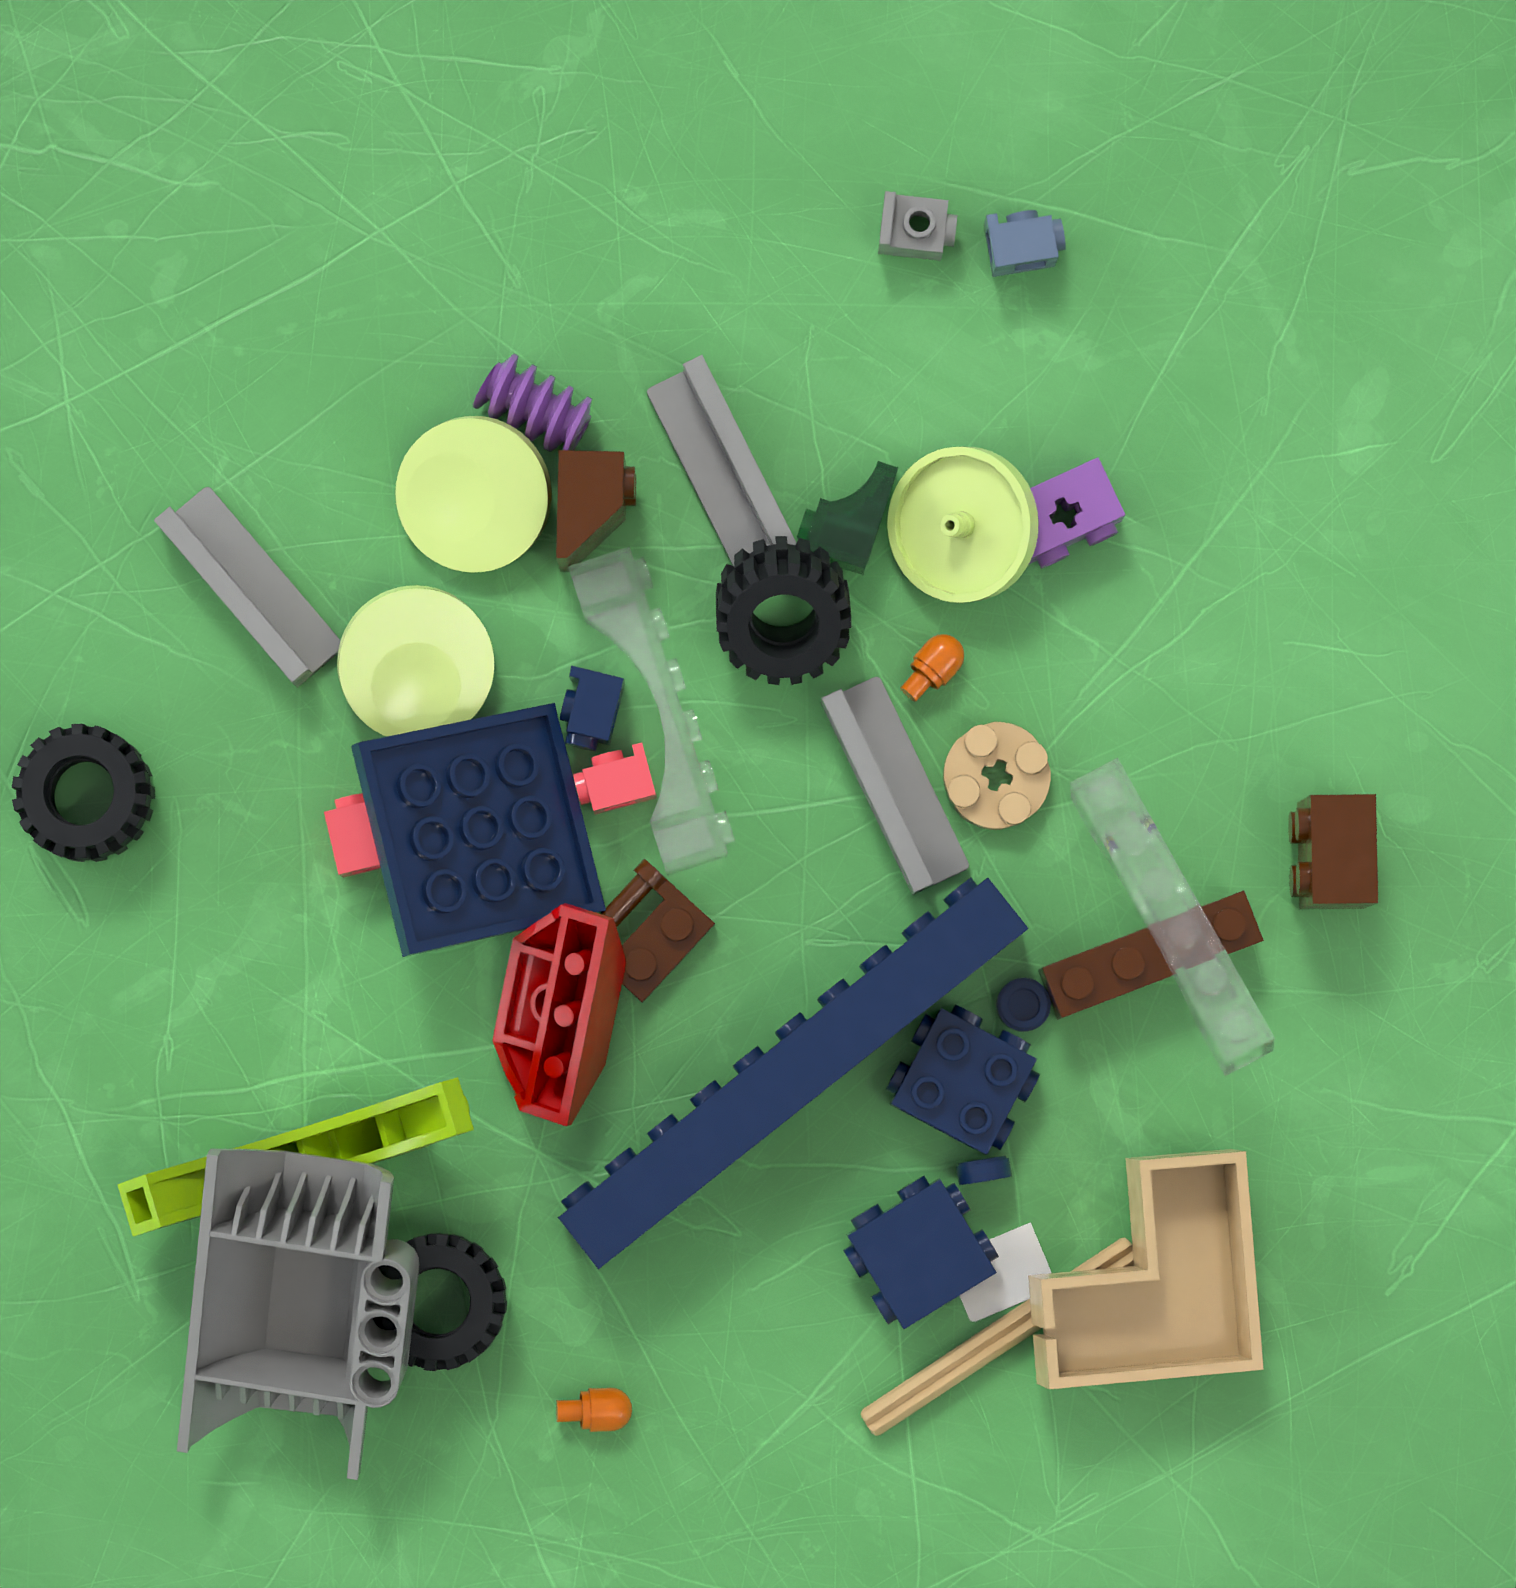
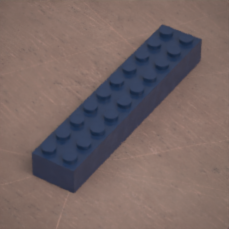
(791, 1073)

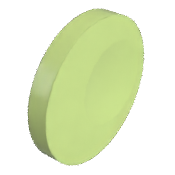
(473, 494)
(962, 524)
(415, 661)

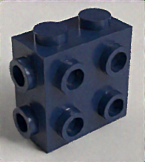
(964, 1079)
(919, 1251)

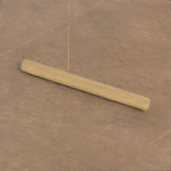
(973, 1353)

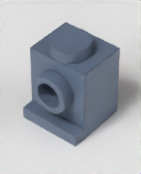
(1023, 242)

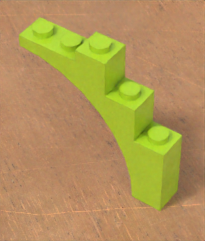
(359, 1136)

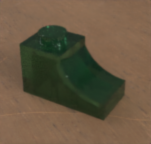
(850, 524)

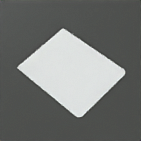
(1018, 1257)

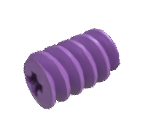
(534, 404)

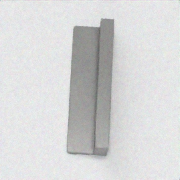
(717, 459)
(250, 585)
(895, 784)

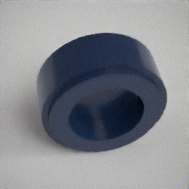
(1023, 1004)
(983, 1170)

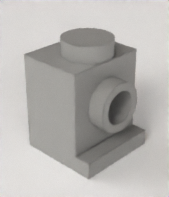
(901, 240)

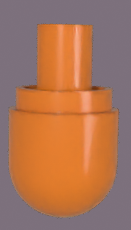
(934, 665)
(597, 1409)

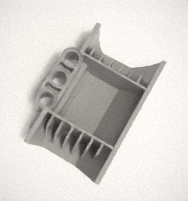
(293, 1293)

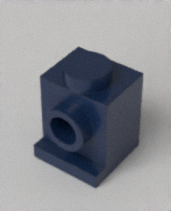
(591, 708)

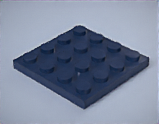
(476, 827)

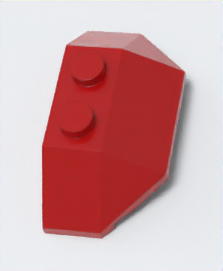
(559, 1010)

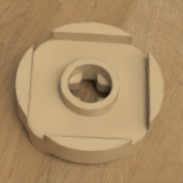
(969, 789)

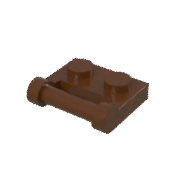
(663, 937)

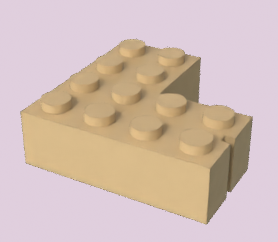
(1184, 1301)

